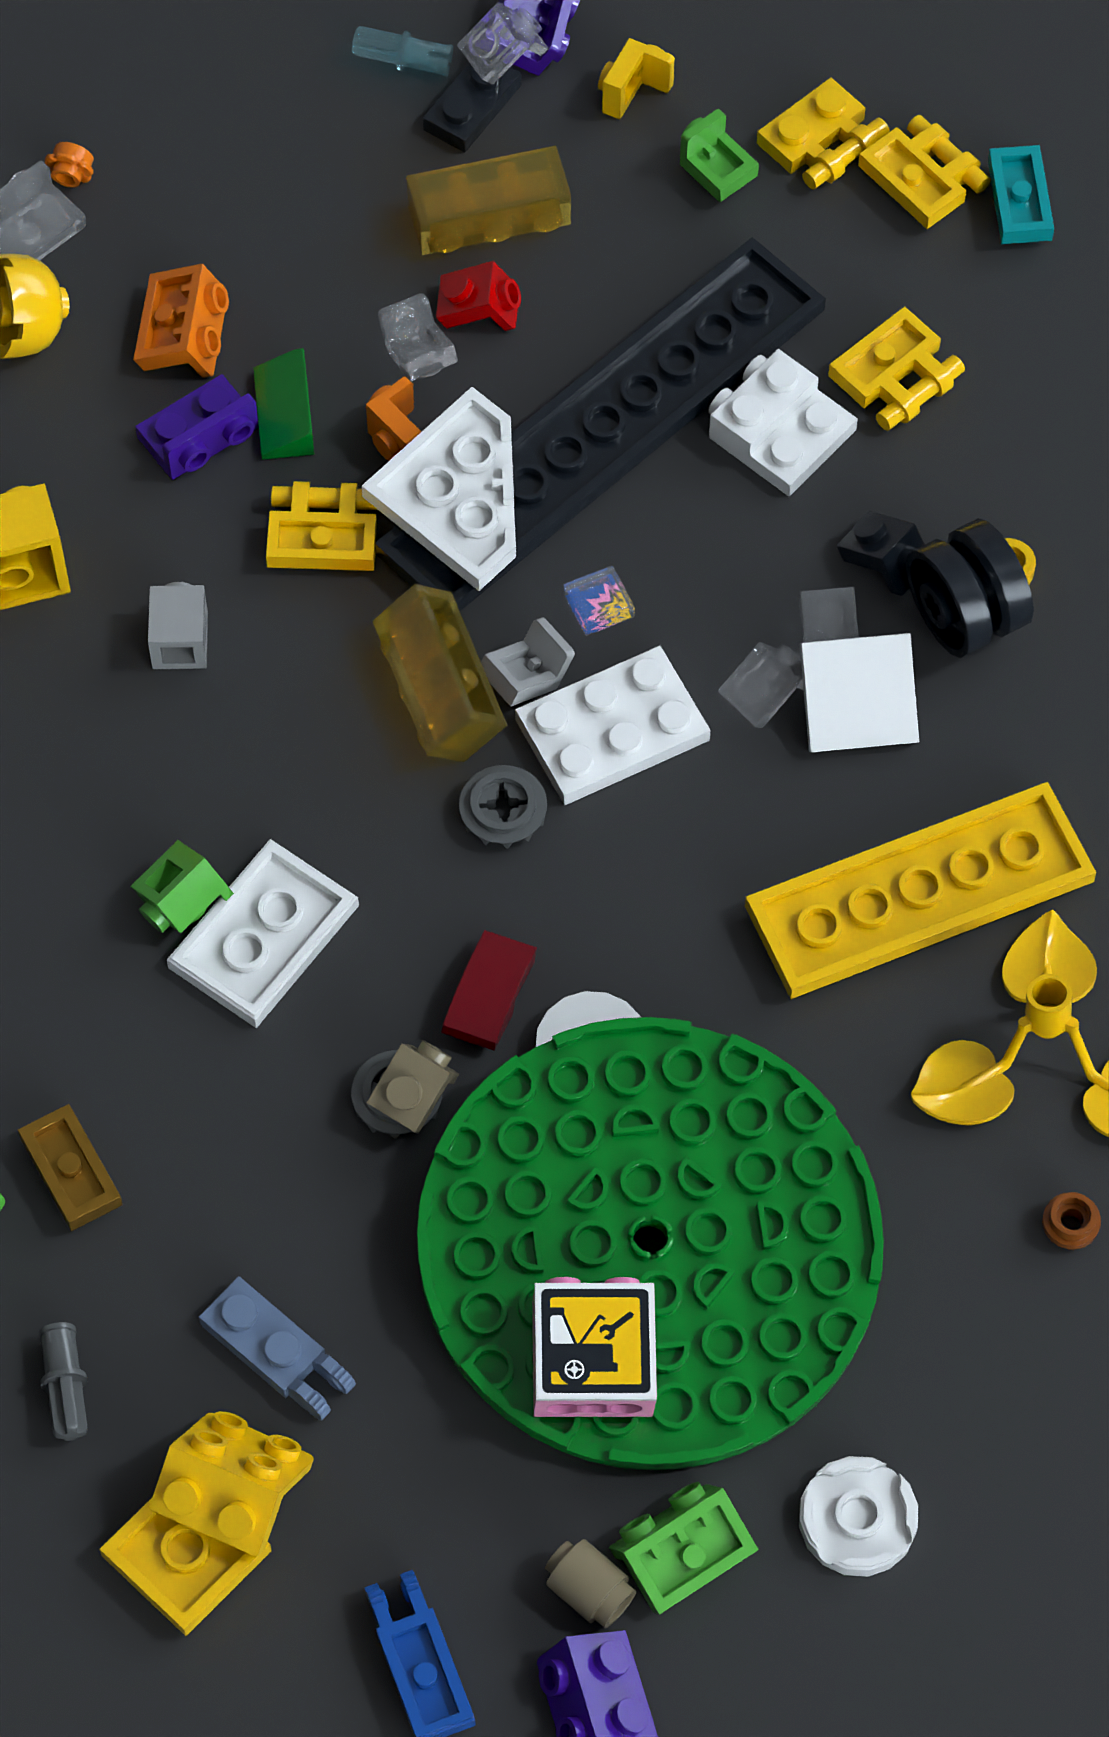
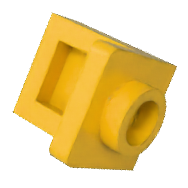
(634, 66)

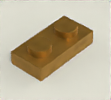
(70, 1167)

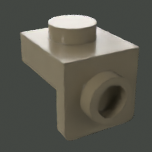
(413, 1084)

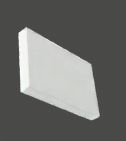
(264, 934)

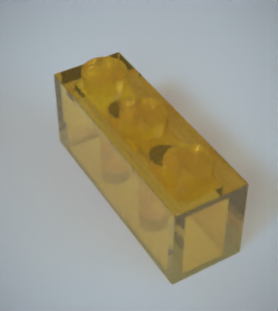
(489, 200)
(439, 673)

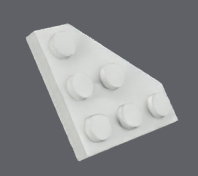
(455, 489)

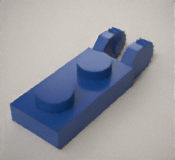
(421, 1663)

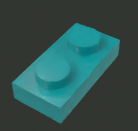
(1020, 194)

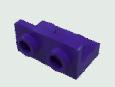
(198, 427)

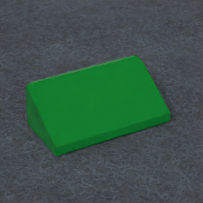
(284, 406)

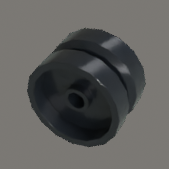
(969, 587)

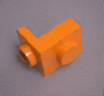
(388, 420)

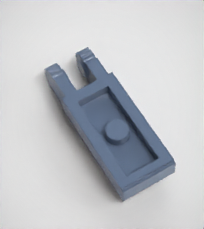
(273, 1346)

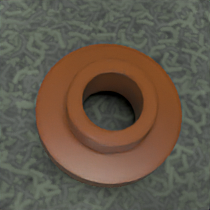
(1073, 1205)

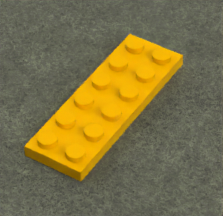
(919, 889)

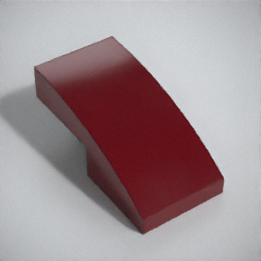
(489, 990)

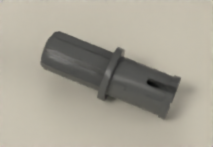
(63, 1381)

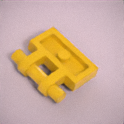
(812, 126)
(915, 179)
(887, 356)
(321, 538)

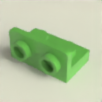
(683, 1545)

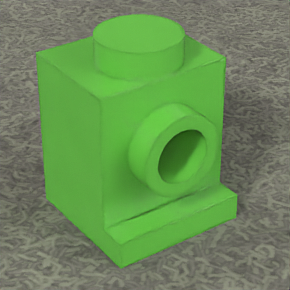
(178, 888)

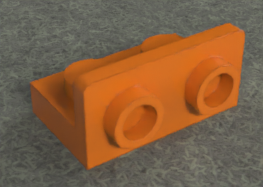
(182, 320)

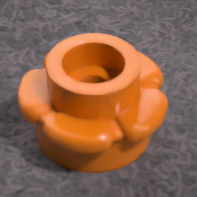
(70, 164)

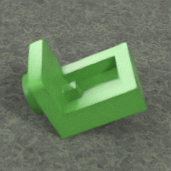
(715, 157)

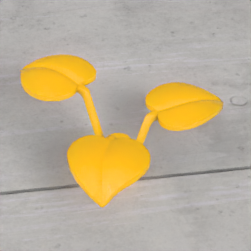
(1047, 972)

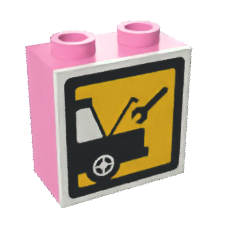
(594, 1348)

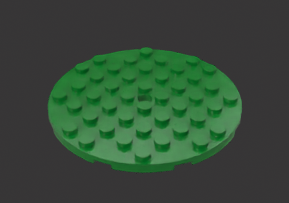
(676, 1132)

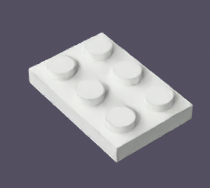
(612, 725)

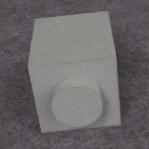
(178, 626)

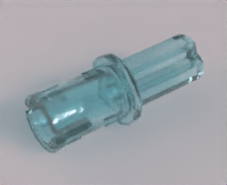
(402, 50)

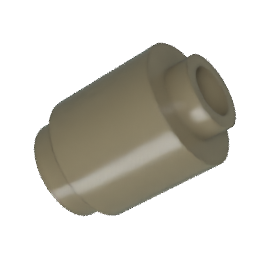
(589, 1582)

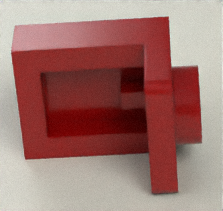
(478, 294)

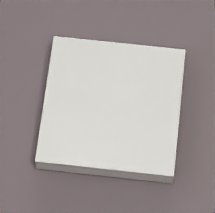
(859, 692)

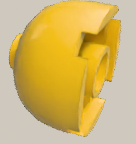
(29, 306)

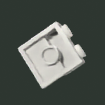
(779, 421)

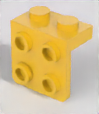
(229, 1480)

